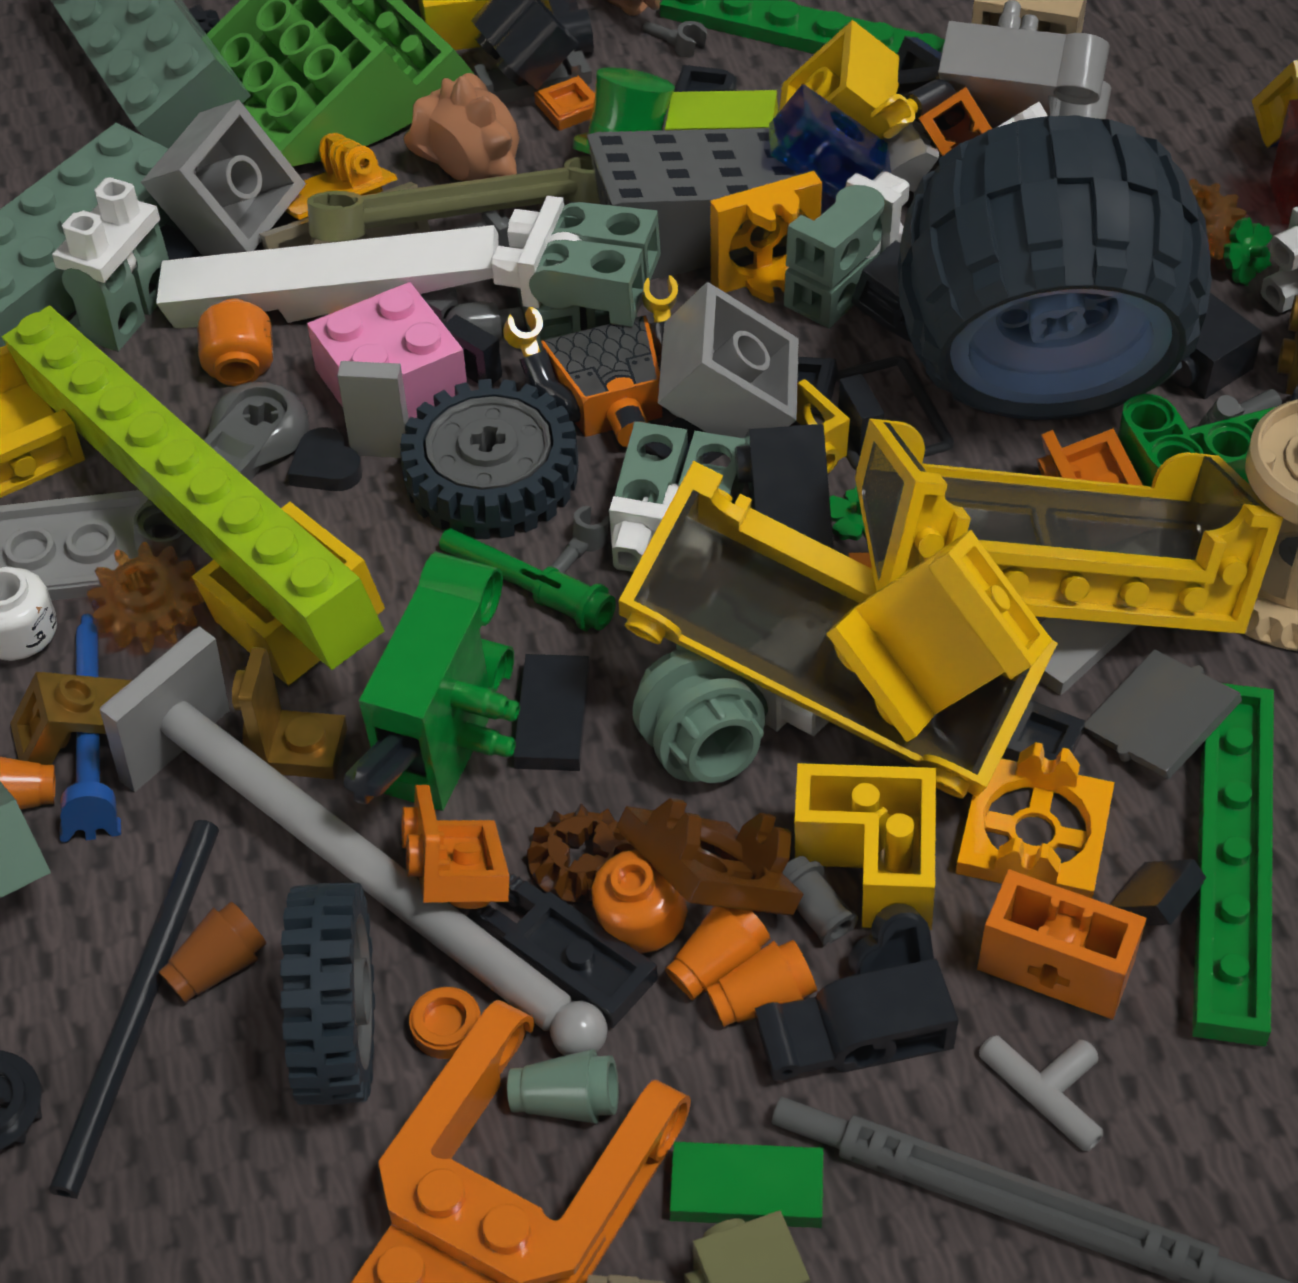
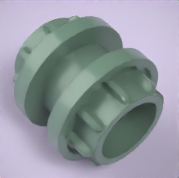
(698, 718)

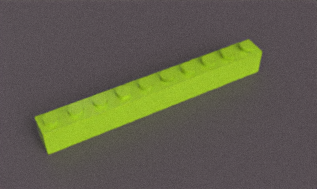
(197, 489)

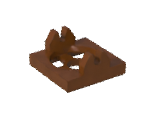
(750, 863)

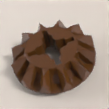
(551, 858)

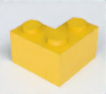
(872, 822)

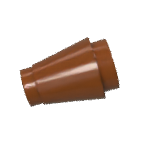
(213, 952)

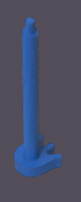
(88, 802)

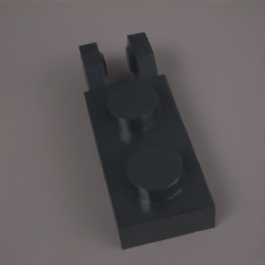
(570, 950)

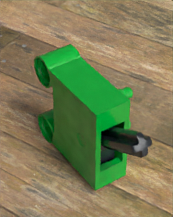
(436, 687)

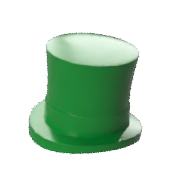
(626, 103)

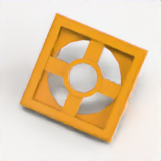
(759, 208)
(1060, 776)

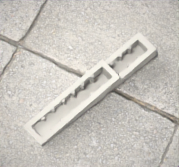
(325, 276)

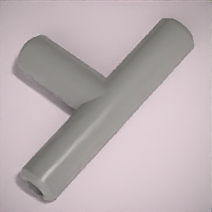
(1046, 1088)

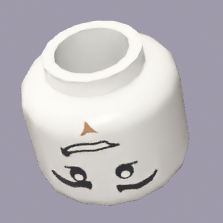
(25, 614)

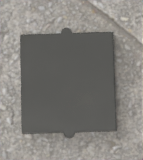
(1162, 713)

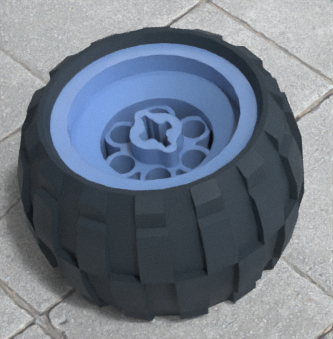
(1054, 268)

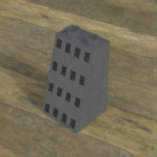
(678, 178)

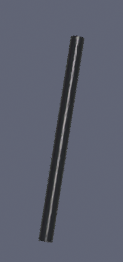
(133, 1012)

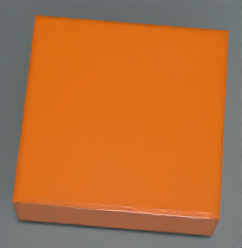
(566, 102)

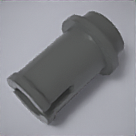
(820, 903)

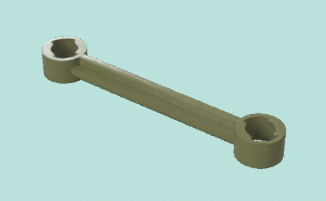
(346, 215)

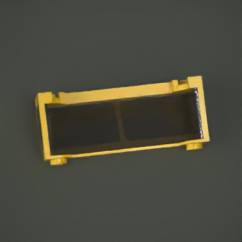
(1077, 548)
(762, 607)

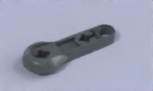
(248, 429)

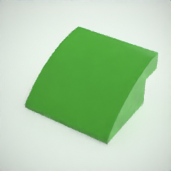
(332, 68)

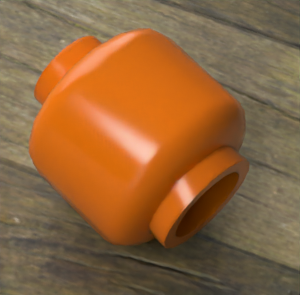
(235, 342)
(637, 903)

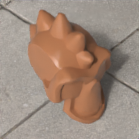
(464, 130)

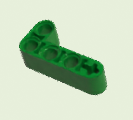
(1155, 432)

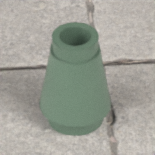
(566, 1087)

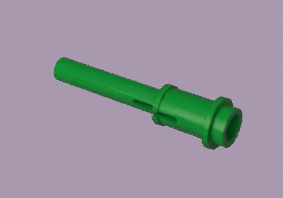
(586, 604)

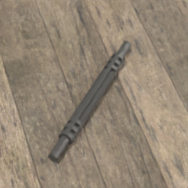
(1018, 1198)

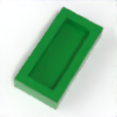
(746, 1183)

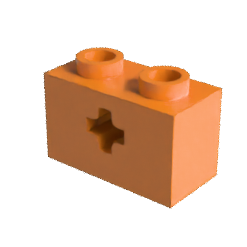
(1060, 943)

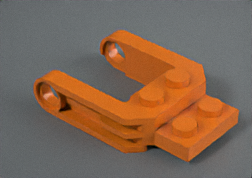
(472, 1230)

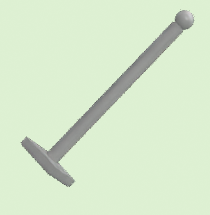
(177, 709)

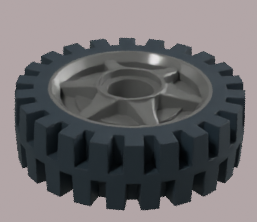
(328, 993)

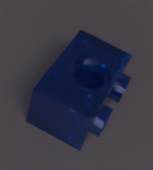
(823, 139)

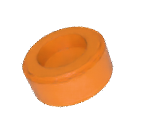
(442, 1020)

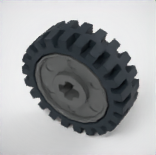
(489, 458)

